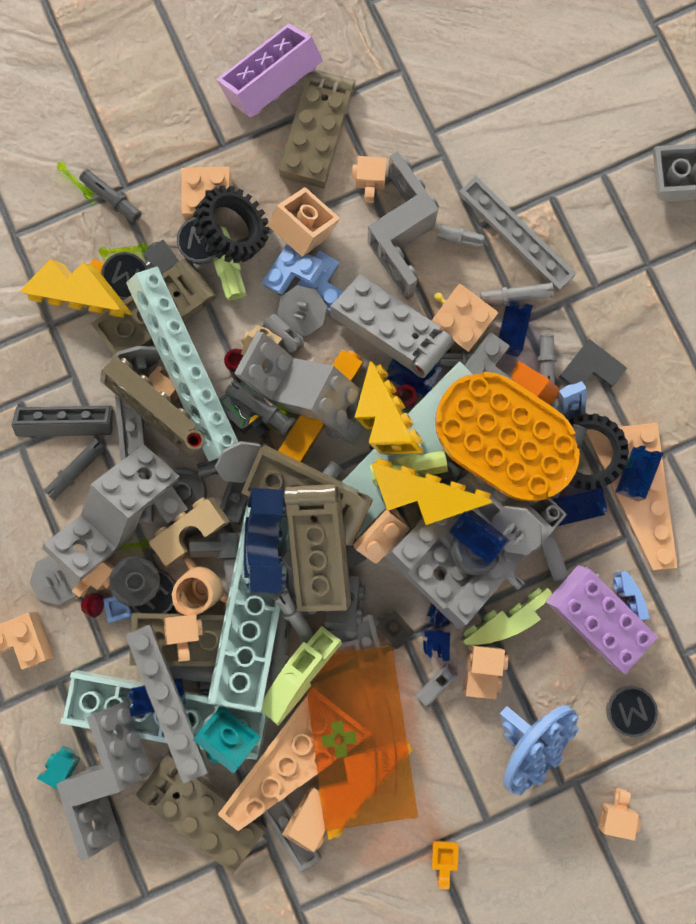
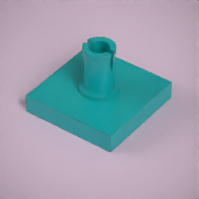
(226, 739)

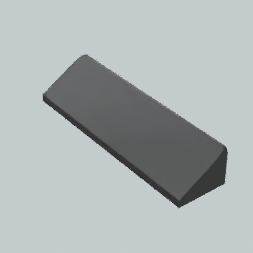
(62, 421)

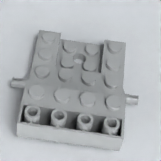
(429, 548)

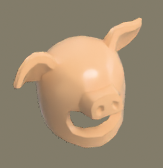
(198, 588)

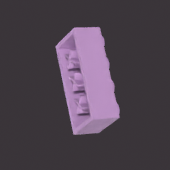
(270, 70)
(601, 619)

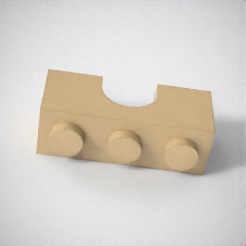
(171, 542)

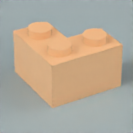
(197, 184)
(27, 639)
(482, 671)

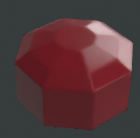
(407, 395)

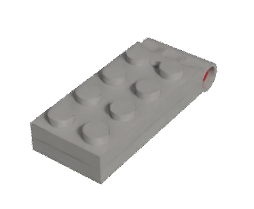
(391, 326)

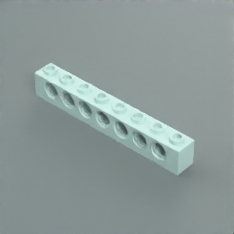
(181, 361)

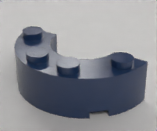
(261, 542)

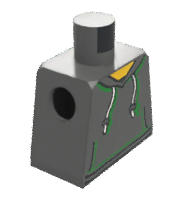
(243, 416)

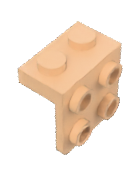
(381, 535)

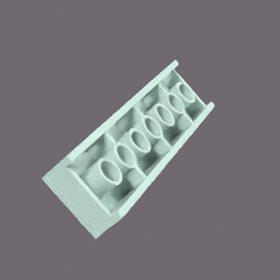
(424, 423)
(246, 638)
(96, 692)

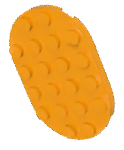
(507, 436)

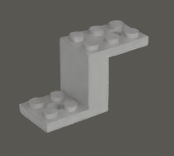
(403, 224)
(301, 386)
(110, 512)
(87, 791)

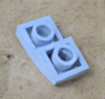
(626, 586)

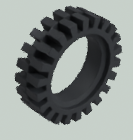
(217, 240)
(619, 446)

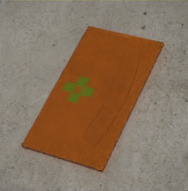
(361, 740)

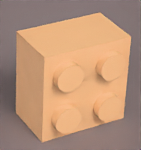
(303, 221)
(465, 317)

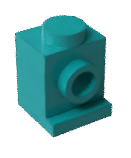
(59, 767)

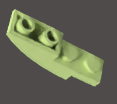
(500, 626)
(298, 673)

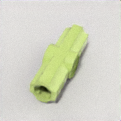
(230, 276)
(429, 463)

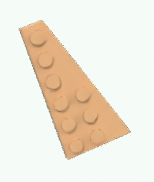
(648, 517)
(278, 772)

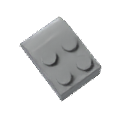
(675, 172)

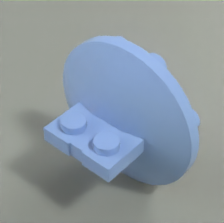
(536, 746)

